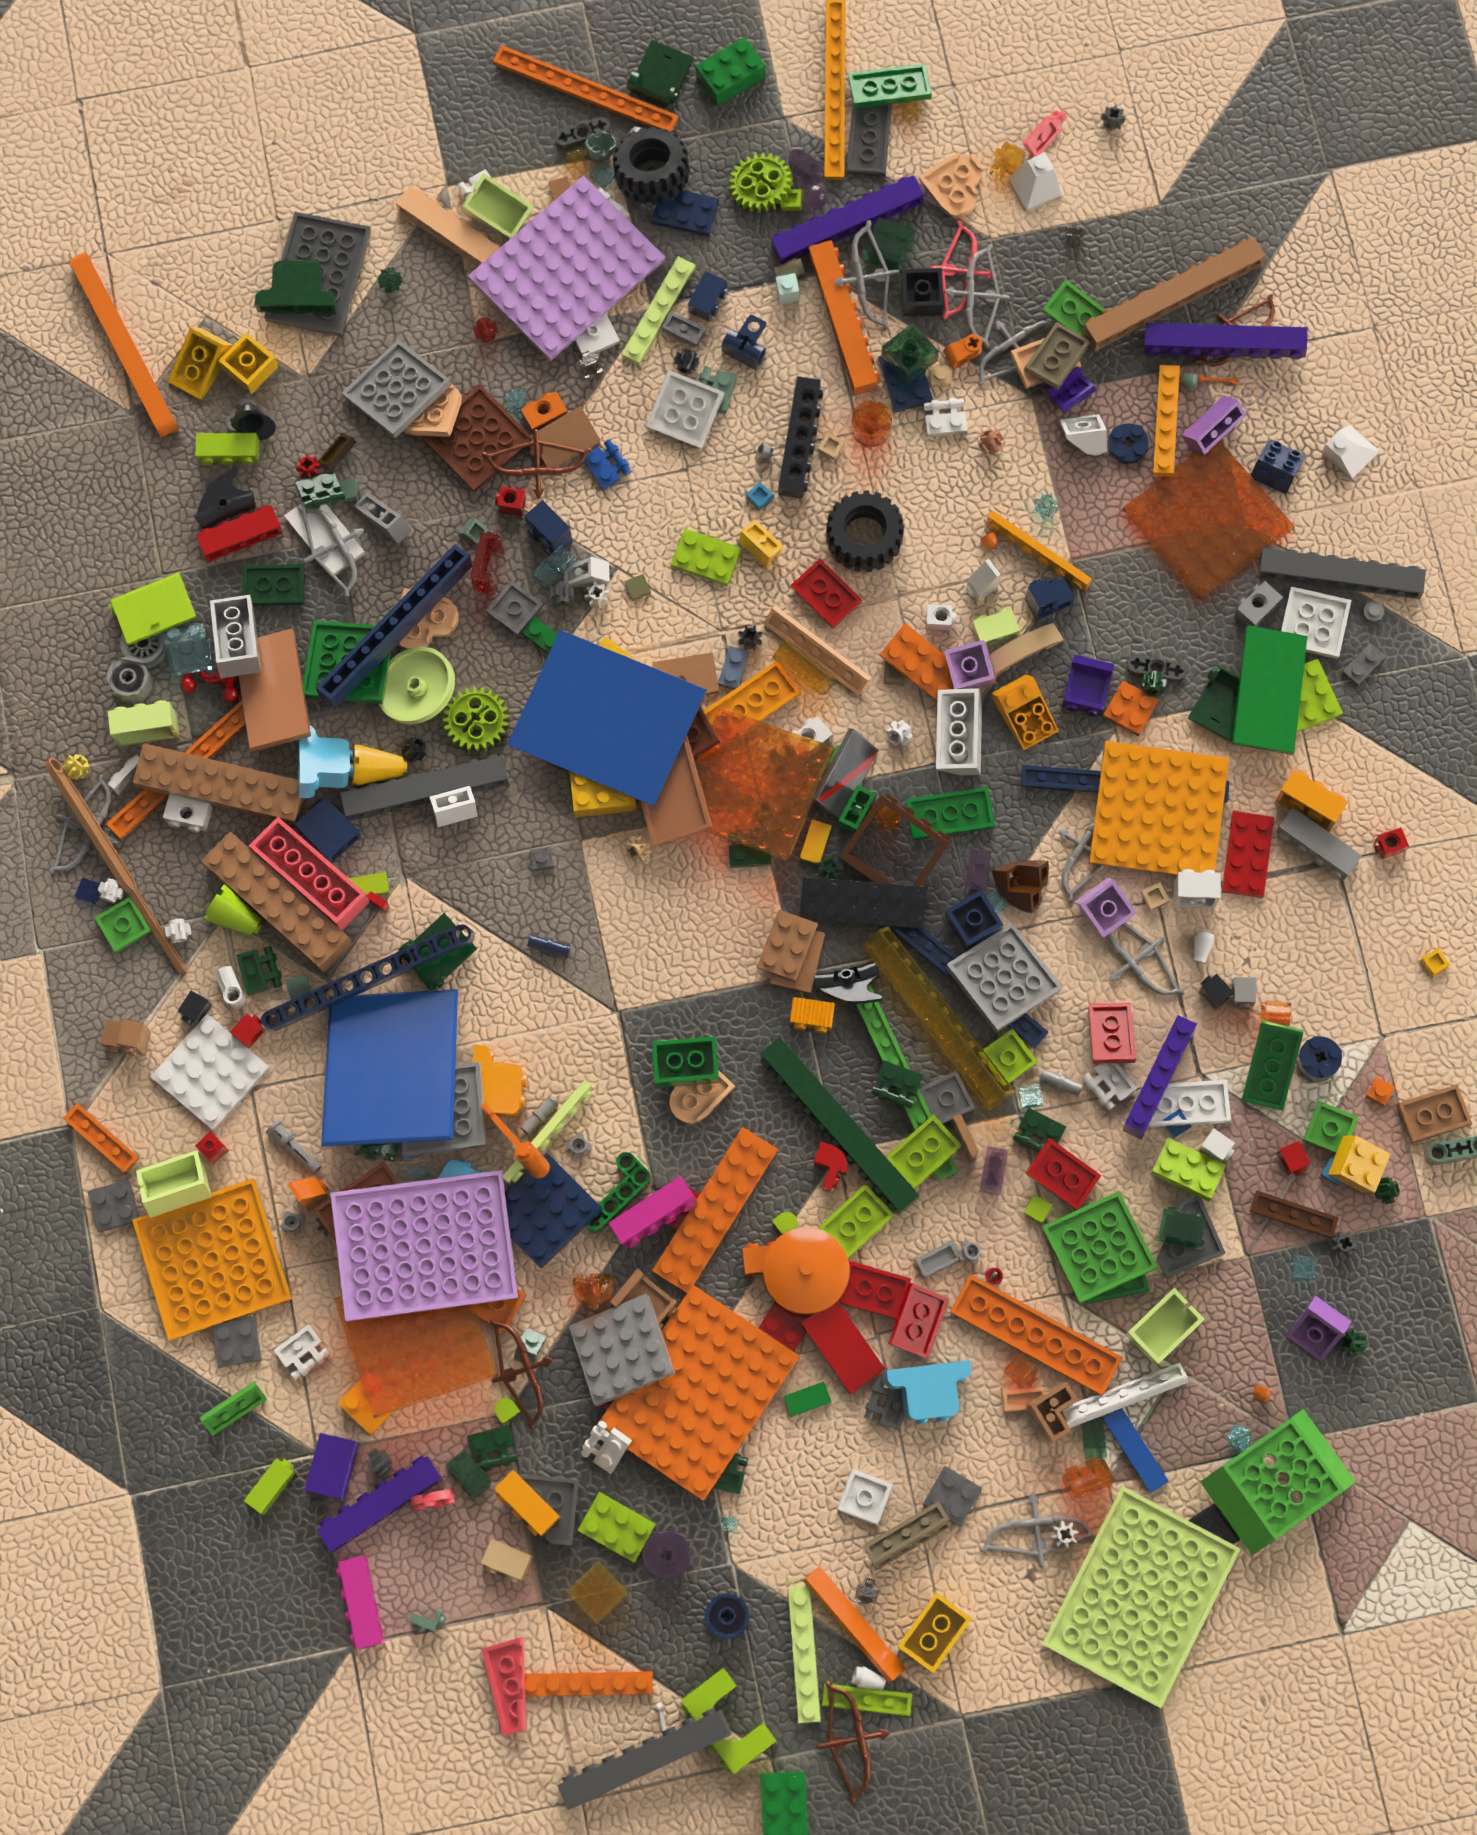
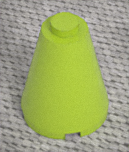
(232, 913)

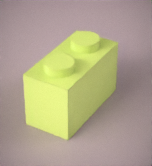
(996, 627)

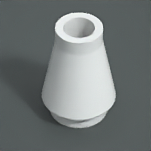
(1202, 945)
(866, 1678)

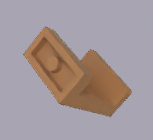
(639, 1285)

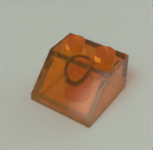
(1088, 1478)

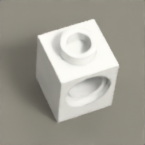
(933, 624)
(1217, 1146)

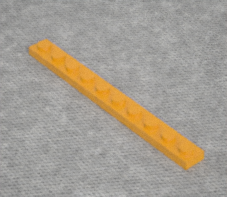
(835, 90)

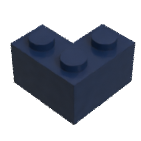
(1048, 597)

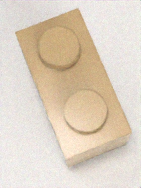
(506, 1560)

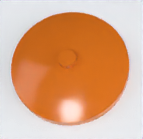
(806, 1271)

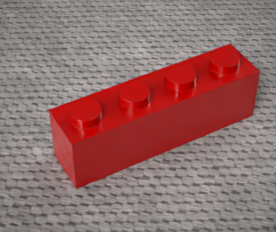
(239, 533)

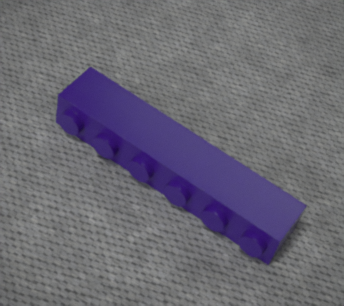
(1159, 1077)
(379, 1504)

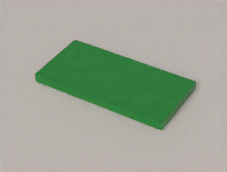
(1269, 690)

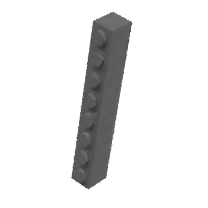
(1341, 573)
(417, 789)
(644, 1759)

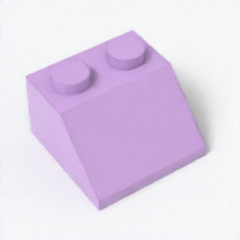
(970, 666)
(1105, 907)

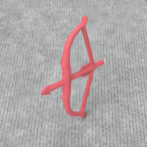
(950, 269)

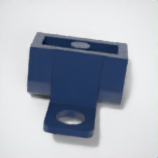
(744, 344)

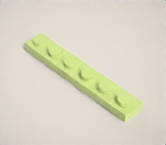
(658, 311)
(555, 1126)
(804, 1654)

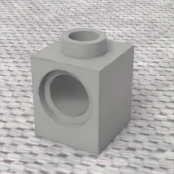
(1244, 992)

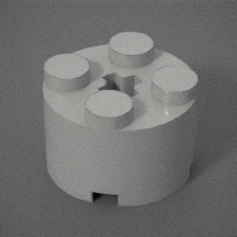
(123, 671)

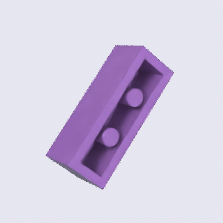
(1214, 425)

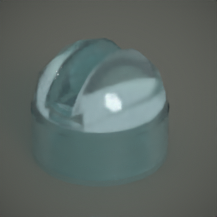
(729, 1523)

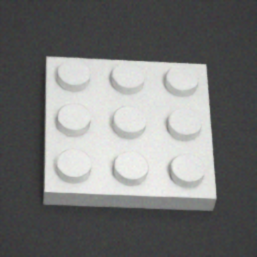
(685, 409)
(1319, 618)

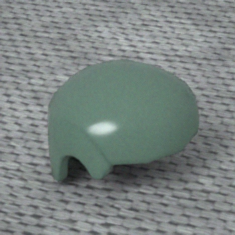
(601, 146)

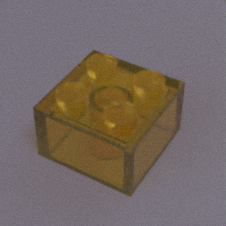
(598, 1592)

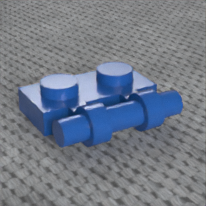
(602, 470)

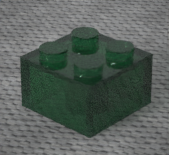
(893, 242)
(909, 353)
(1180, 1228)

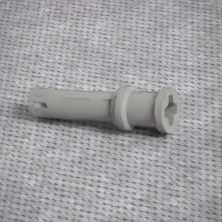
(287, 1141)

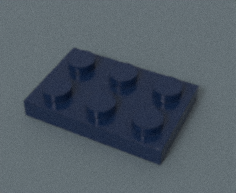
(687, 213)
(902, 395)

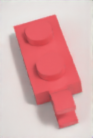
(1044, 133)

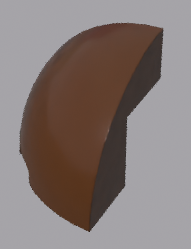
(1022, 883)

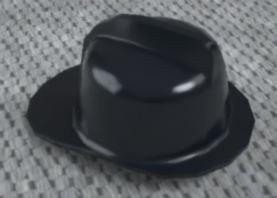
(250, 419)

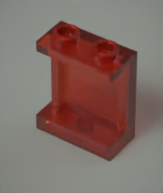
(480, 579)

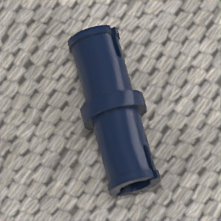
(548, 946)

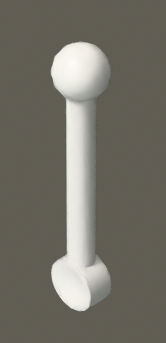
(661, 1716)

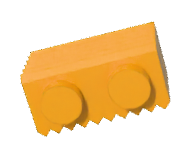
(812, 1014)

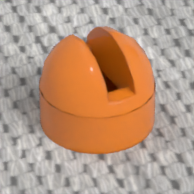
(990, 540)
(1261, 1393)

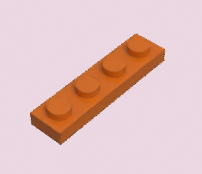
(101, 1138)

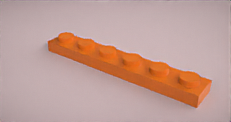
(589, 1683)

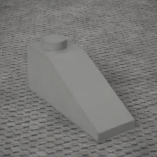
(383, 518)

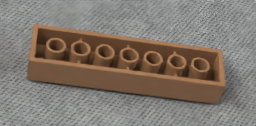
(218, 784)
(277, 902)

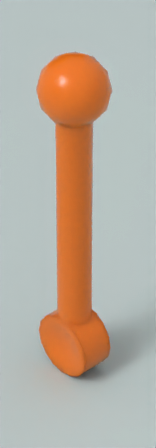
(1234, 381)

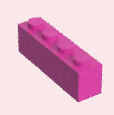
(653, 1212)
(361, 1603)

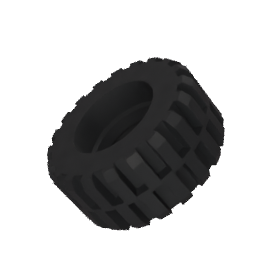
(646, 146)
(864, 506)

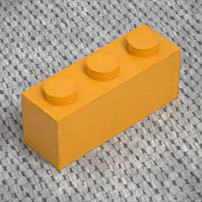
(526, 1504)

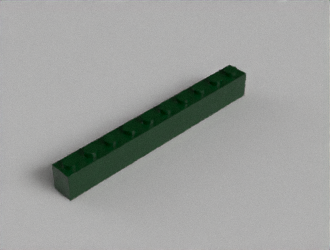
(839, 1126)

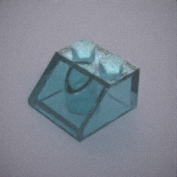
(188, 649)

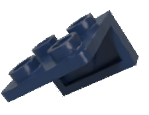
(1277, 466)

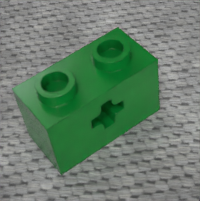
(856, 809)

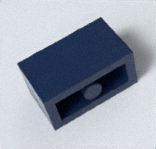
(708, 296)

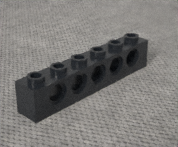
(795, 486)

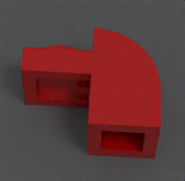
(834, 1160)

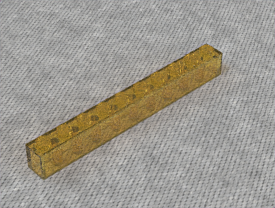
(938, 1018)

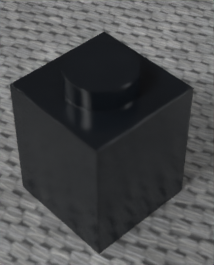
(1215, 990)
(194, 1008)

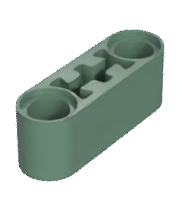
(1444, 1147)

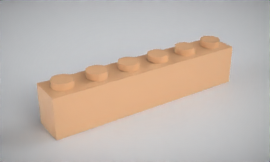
(446, 226)

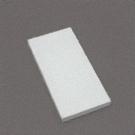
(321, 536)
(1199, 1101)

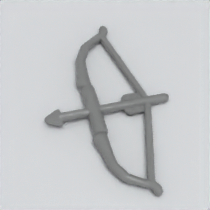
(879, 275)
(990, 295)
(1011, 341)
(322, 552)
(73, 823)
(1081, 845)
(1146, 950)
(1038, 1544)

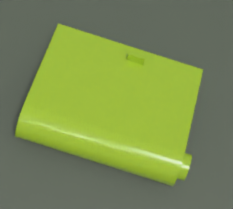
(153, 608)

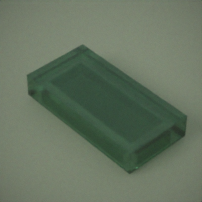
(1094, 1439)

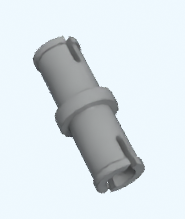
(1061, 1082)
(539, 1116)

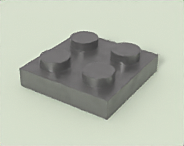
(514, 608)
(947, 1097)
(113, 1205)
(236, 1342)
(954, 1494)

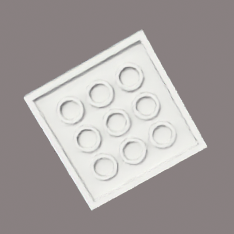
(210, 1072)

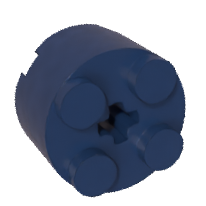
(1330, 1059)
(717, 1607)

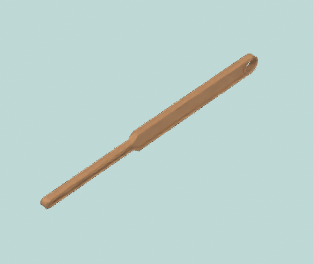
(110, 856)

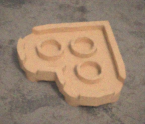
(954, 184)
(439, 416)
(437, 623)
(696, 1102)

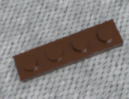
(1294, 1214)

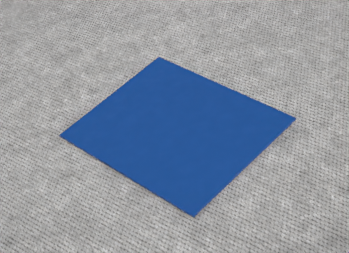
(607, 717)
(390, 1068)

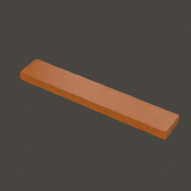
(854, 1624)

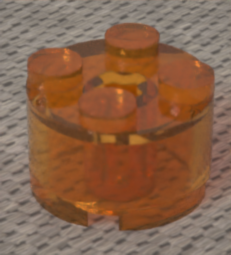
(880, 423)
(1276, 1012)

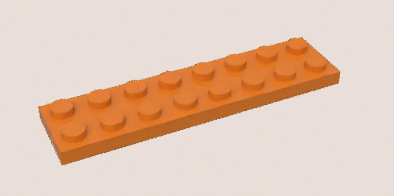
(715, 1210)
(1036, 1335)

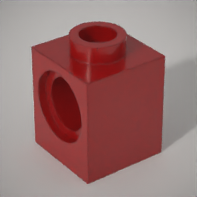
(514, 508)
(1397, 837)
(248, 1030)
(211, 1147)
(1294, 1159)

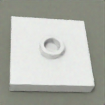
(598, 336)

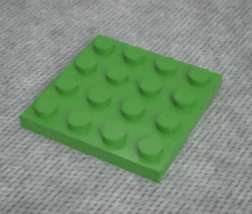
(1099, 1247)

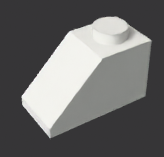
(587, 572)
(983, 581)

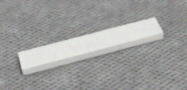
(1124, 1395)

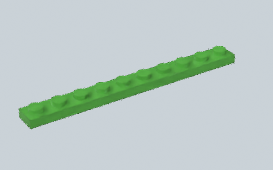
(890, 1051)

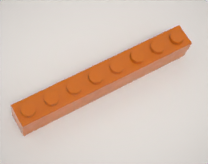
(843, 318)

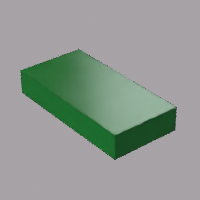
(807, 1399)

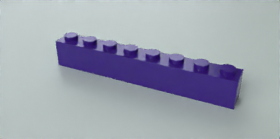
(848, 219)
(1225, 340)

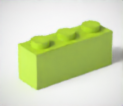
(227, 448)

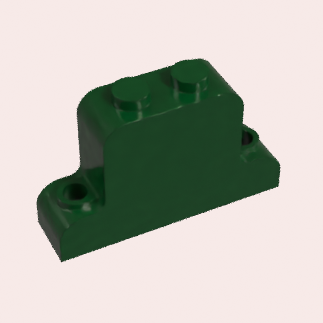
(296, 289)

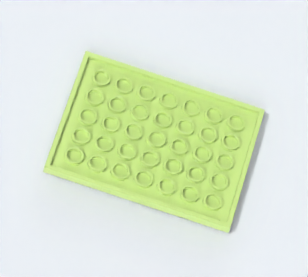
(1141, 1596)

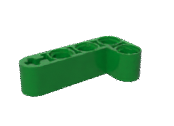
(614, 1196)

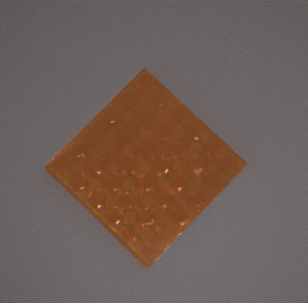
(1208, 519)
(760, 782)
(417, 1355)

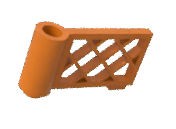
(525, 1152)

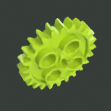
(761, 182)
(462, 708)

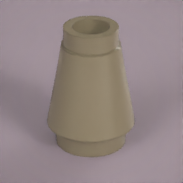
(790, 267)

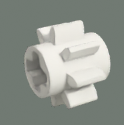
(597, 601)
(899, 733)
(111, 891)
(178, 930)
(1070, 1532)

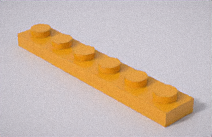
(1166, 421)
(1043, 554)

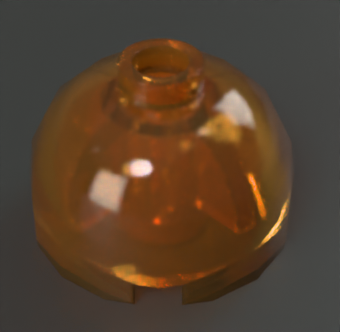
(594, 1289)

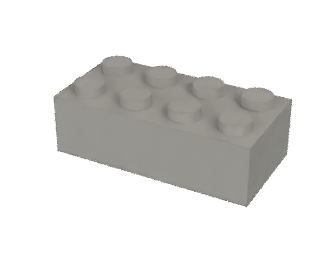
(235, 636)

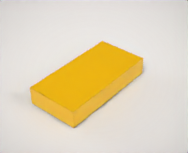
(815, 842)

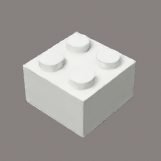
(1197, 889)

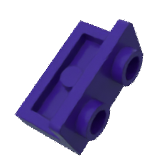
(1072, 391)

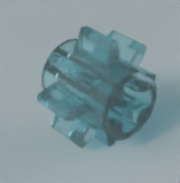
(1046, 499)
(1239, 1437)

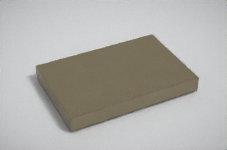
(1057, 356)

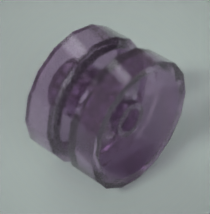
(667, 1542)

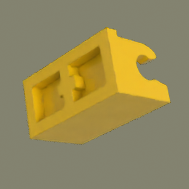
(760, 543)

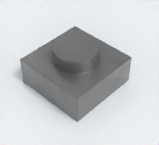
(542, 858)

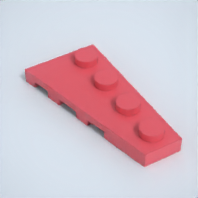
(507, 1681)

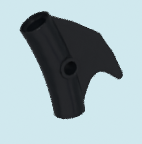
(223, 500)
(849, 984)

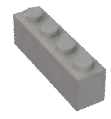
(1318, 844)

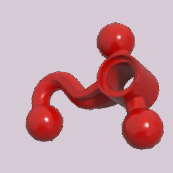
(229, 694)

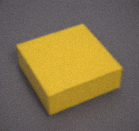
(1435, 962)

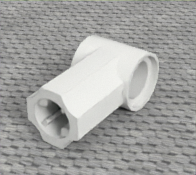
(230, 986)

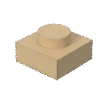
(940, 376)
(831, 446)
(1155, 896)

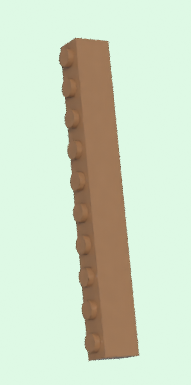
(1173, 293)

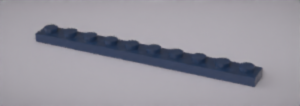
(1067, 779)
(940, 956)

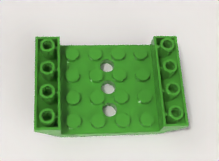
(1255, 1500)

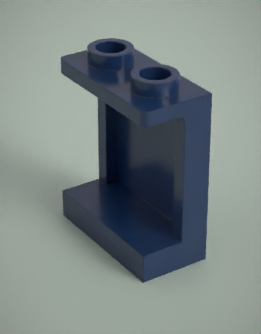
(328, 829)

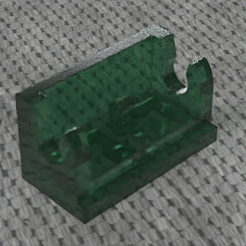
(468, 1474)

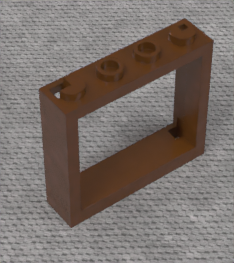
(908, 814)

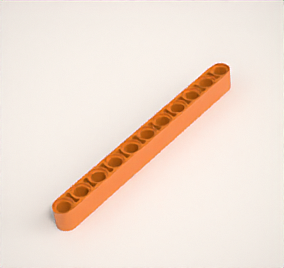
(123, 345)

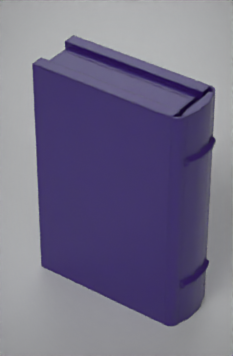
(332, 1466)

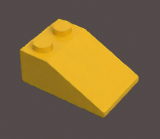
(198, 362)

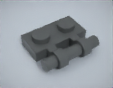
(892, 1411)

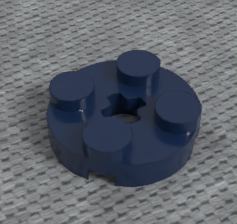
(1128, 432)

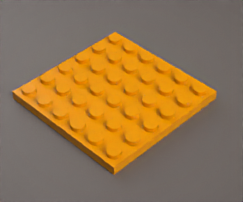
(1158, 809)
(212, 1260)

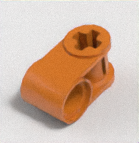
(961, 351)

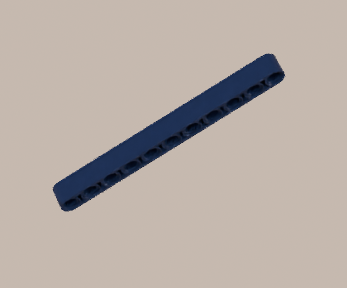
(357, 977)

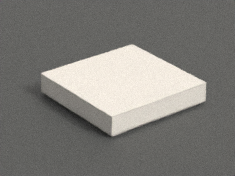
(864, 1497)

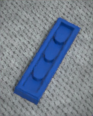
(1135, 1450)

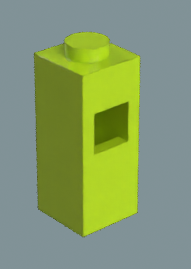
(270, 1485)

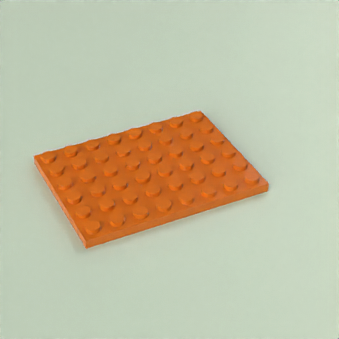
(706, 1410)

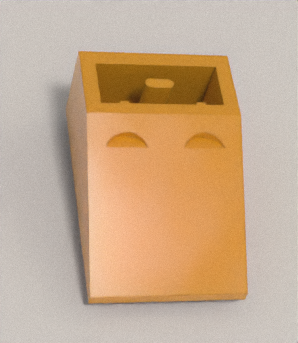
(1025, 711)

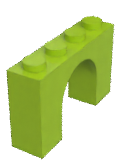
(734, 1753)

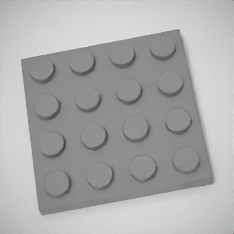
(396, 388)
(1003, 977)
(469, 1117)
(621, 1350)

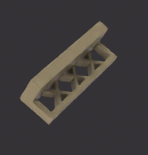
(907, 1535)

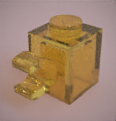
(1007, 159)

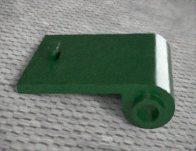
(660, 73)
(1217, 703)
(437, 971)

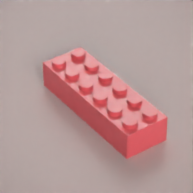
(310, 873)

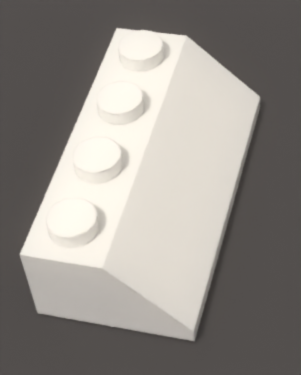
(959, 731)

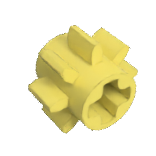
(76, 766)

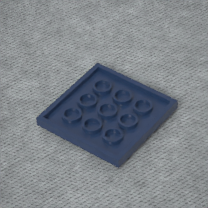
(547, 1212)

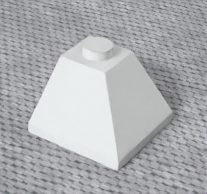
(1035, 182)
(1086, 433)
(1349, 451)

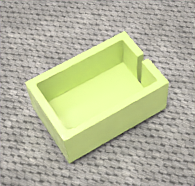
(497, 207)
(143, 723)
(173, 1183)
(1164, 1327)

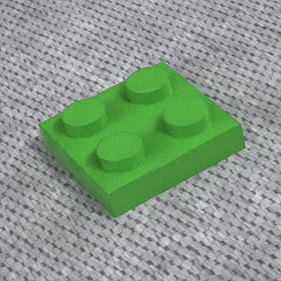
(123, 925)
(1329, 1126)

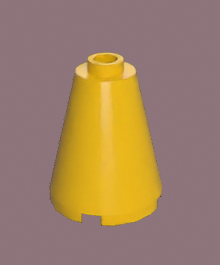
(375, 765)

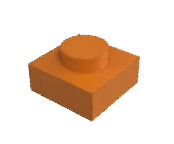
(1380, 1091)

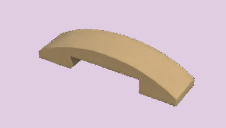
(1024, 646)

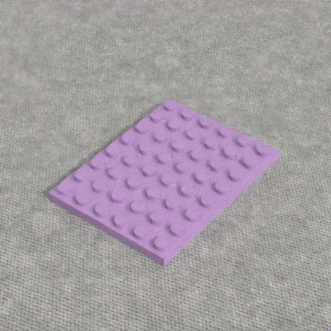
(566, 268)
(423, 1246)

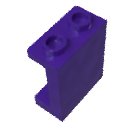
(1087, 685)

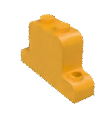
(501, 1084)

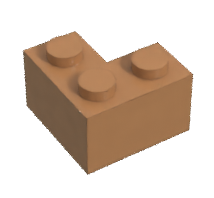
(126, 1037)
(1047, 1408)

